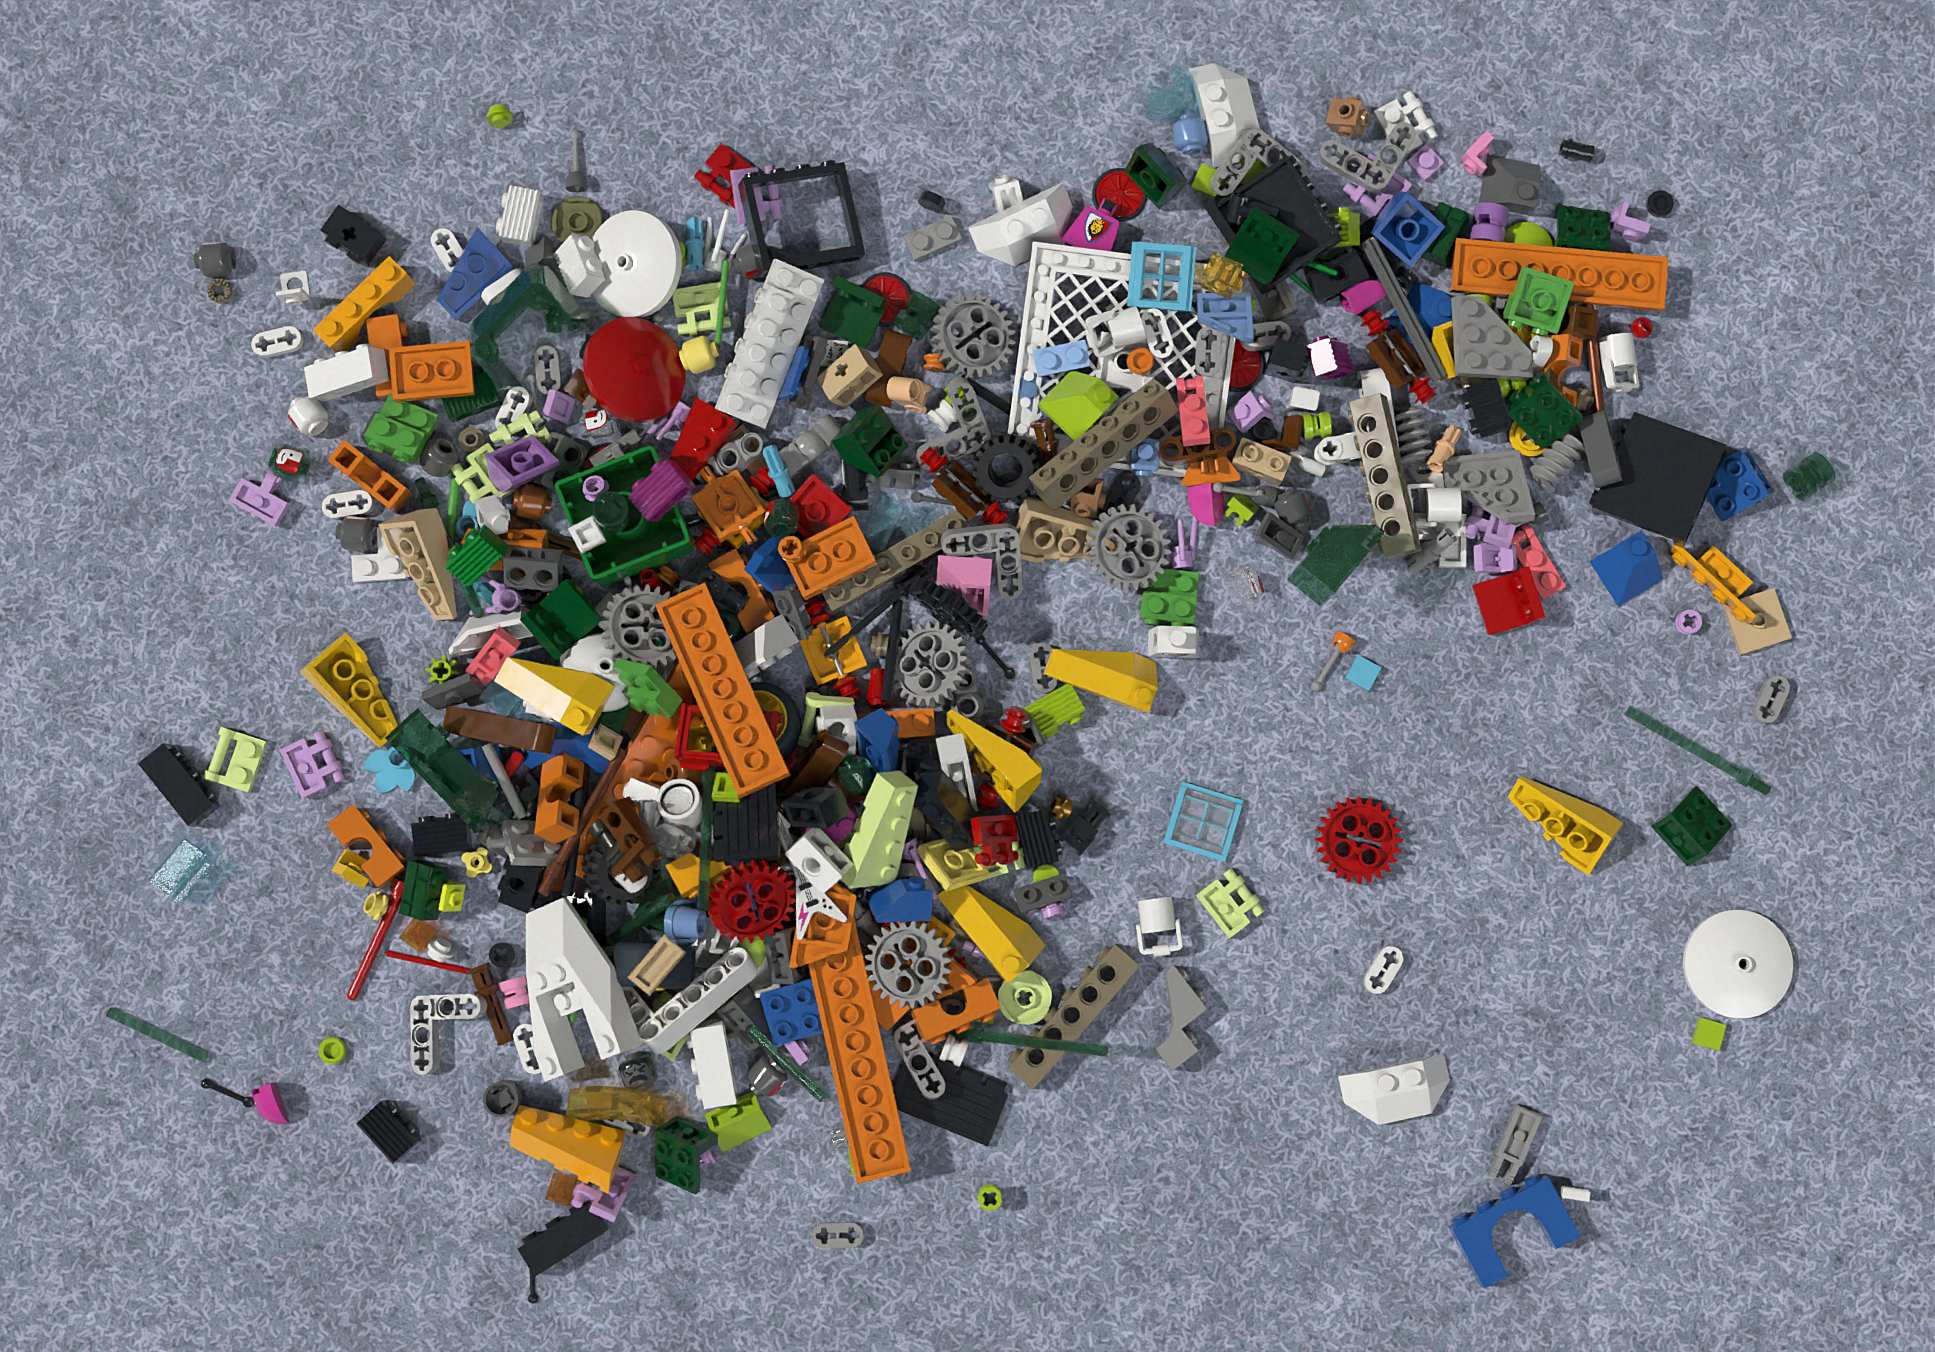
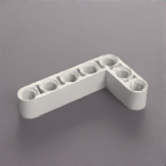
(693, 1003)

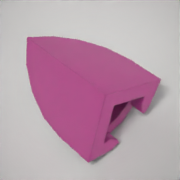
(1362, 296)
(1206, 503)
(270, 1103)

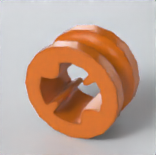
(933, 363)
(785, 545)
(667, 577)

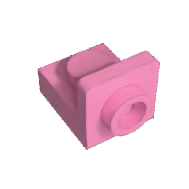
(1472, 157)

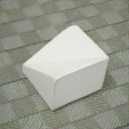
(1303, 398)

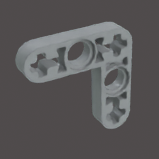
(1250, 154)
(1375, 167)
(968, 426)
(993, 544)
(434, 1014)
(917, 1048)

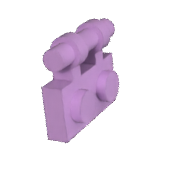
(1396, 183)
(774, 202)
(1496, 530)
(304, 767)
(605, 1204)

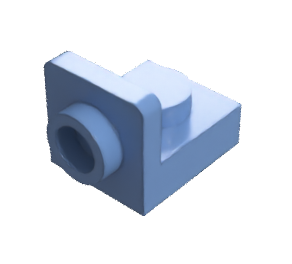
(1145, 457)

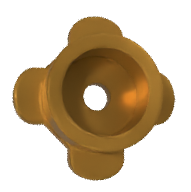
(1061, 806)

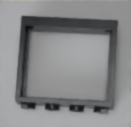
(808, 260)

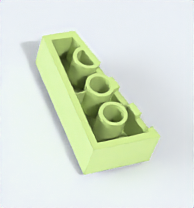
(880, 831)

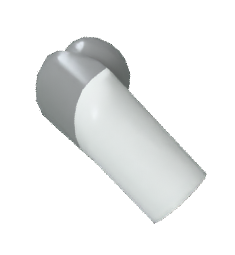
(1306, 463)

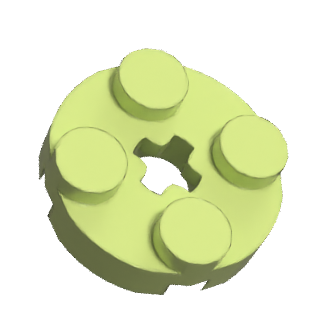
(1039, 1001)

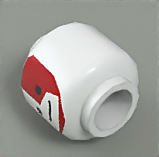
(308, 415)

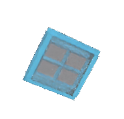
(1161, 276)
(1203, 821)

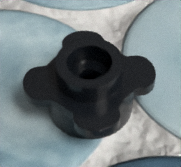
(1266, 424)

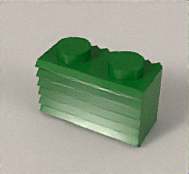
(476, 555)

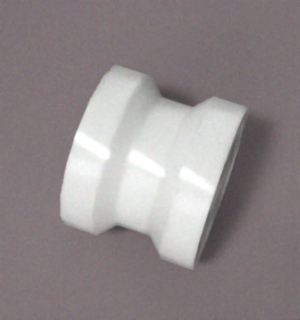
(943, 415)
(954, 1050)

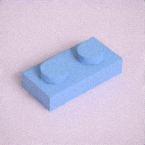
(1061, 358)

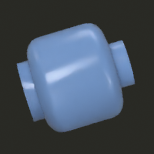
(1190, 134)

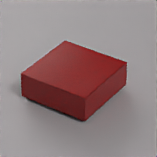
(514, 764)

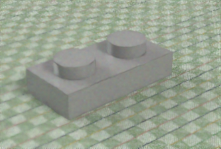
(932, 238)

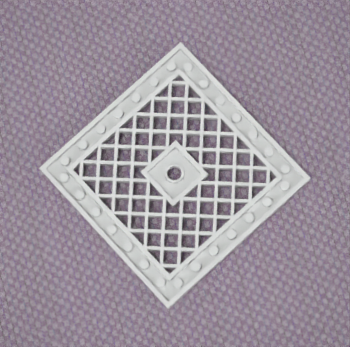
(1052, 259)

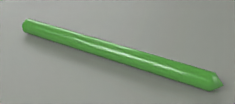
(722, 298)

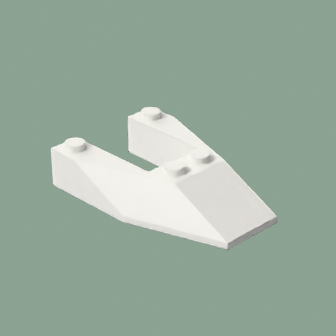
(570, 974)

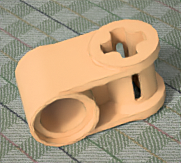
(909, 393)

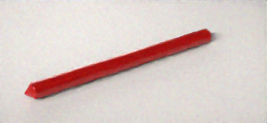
(415, 959)

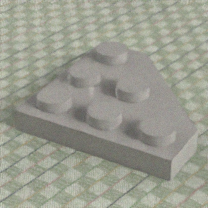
(1486, 344)
(1492, 483)

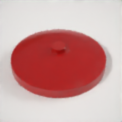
(634, 369)

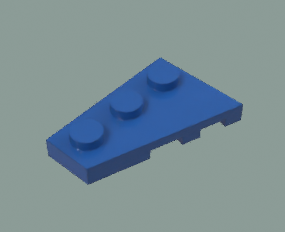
(474, 271)

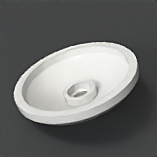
(587, 656)

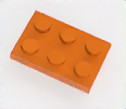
(432, 371)
(831, 558)

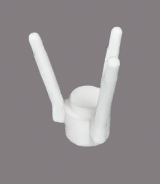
(714, 259)

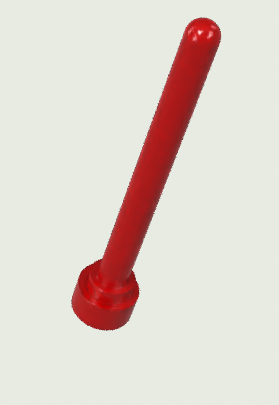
(378, 938)

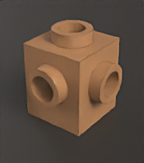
(1348, 116)
(1089, 499)

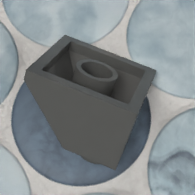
(1511, 184)

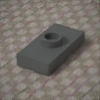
(452, 691)

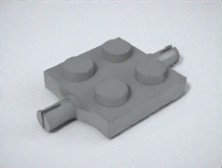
(523, 845)

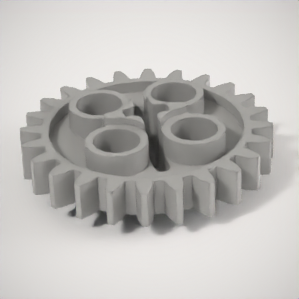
(958, 316)
(1144, 533)
(644, 604)
(946, 644)
(890, 978)

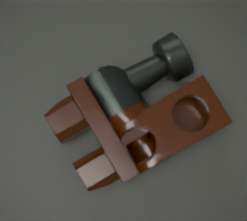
(627, 839)

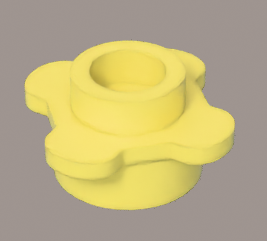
(483, 866)
(376, 905)

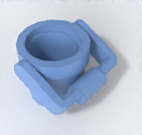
(684, 923)

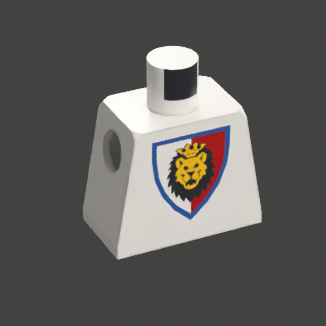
(1173, 642)

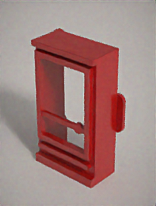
(701, 760)

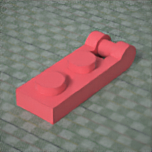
(1193, 411)
(1543, 572)
(493, 655)

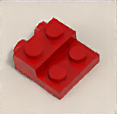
(819, 507)

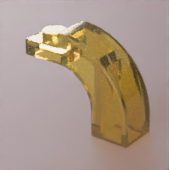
(616, 1103)

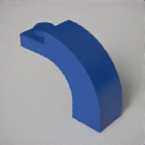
(573, 744)

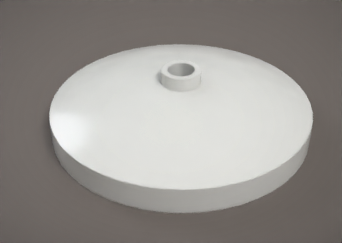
(638, 263)
(1714, 970)

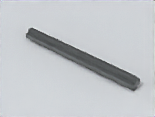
(1404, 309)

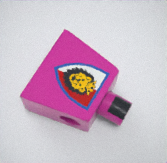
(1094, 228)

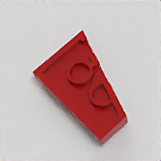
(701, 437)

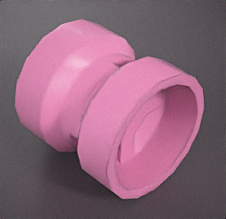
(515, 992)

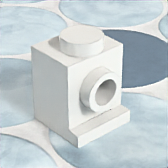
(492, 513)

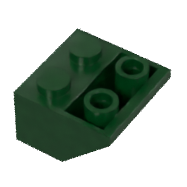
(870, 441)

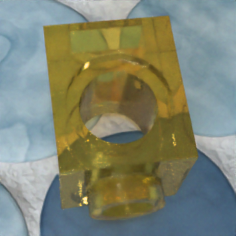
(1222, 276)

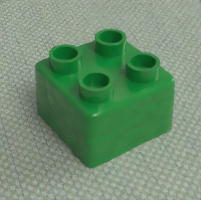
(642, 542)

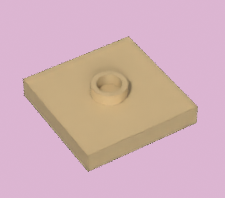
(1765, 629)

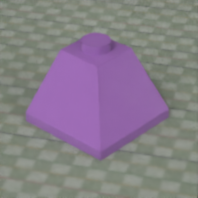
(519, 463)

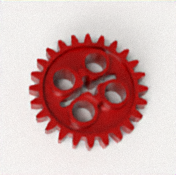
(1352, 863)
(776, 894)

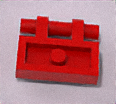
(721, 163)
(992, 831)

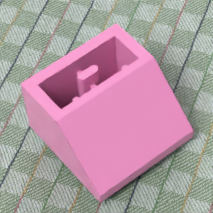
(967, 578)

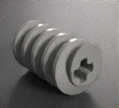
(1412, 435)
(1555, 460)

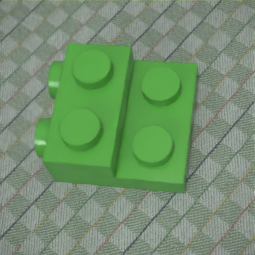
(1538, 301)
(401, 430)
(1170, 599)
(647, 689)

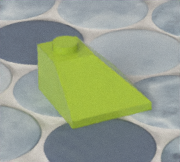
(1077, 402)

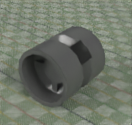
(503, 1098)

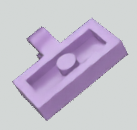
(260, 499)

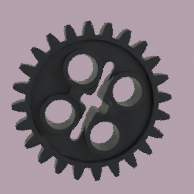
(948, 607)

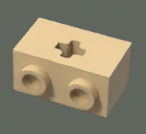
(849, 376)
(1260, 461)

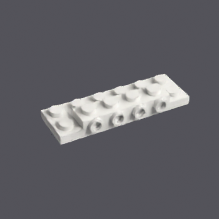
(768, 343)

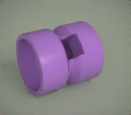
(1489, 222)

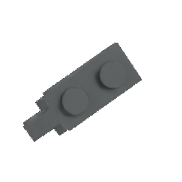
(809, 376)

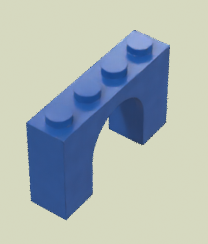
(1475, 1230)

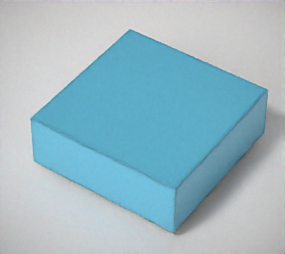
(1362, 673)

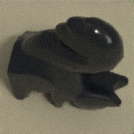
(527, 792)

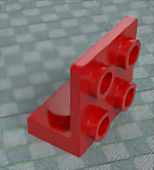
(1508, 601)

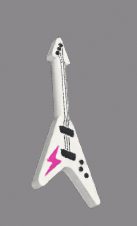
(808, 897)

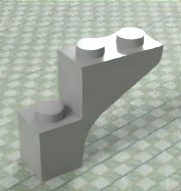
(1184, 1007)

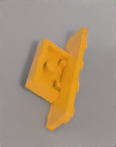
(1719, 576)

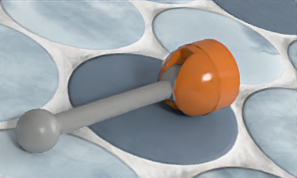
(1342, 644)

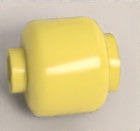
(699, 354)

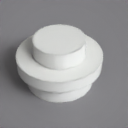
(440, 949)

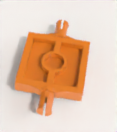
(728, 505)

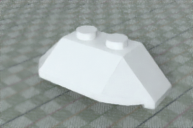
(1225, 106)
(1011, 232)
(479, 630)
(1396, 1089)

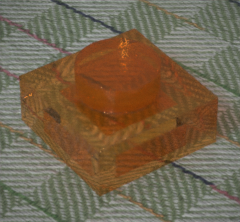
(418, 935)
(562, 1189)

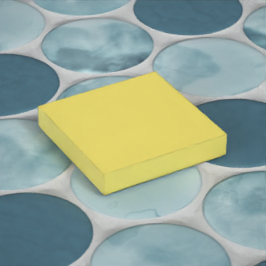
(951, 867)

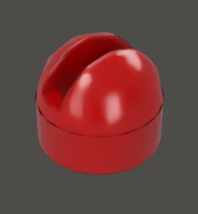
(1639, 330)

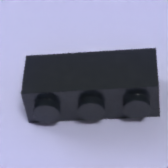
(180, 784)
(946, 809)
(561, 1238)

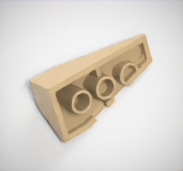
(1052, 533)
(422, 548)

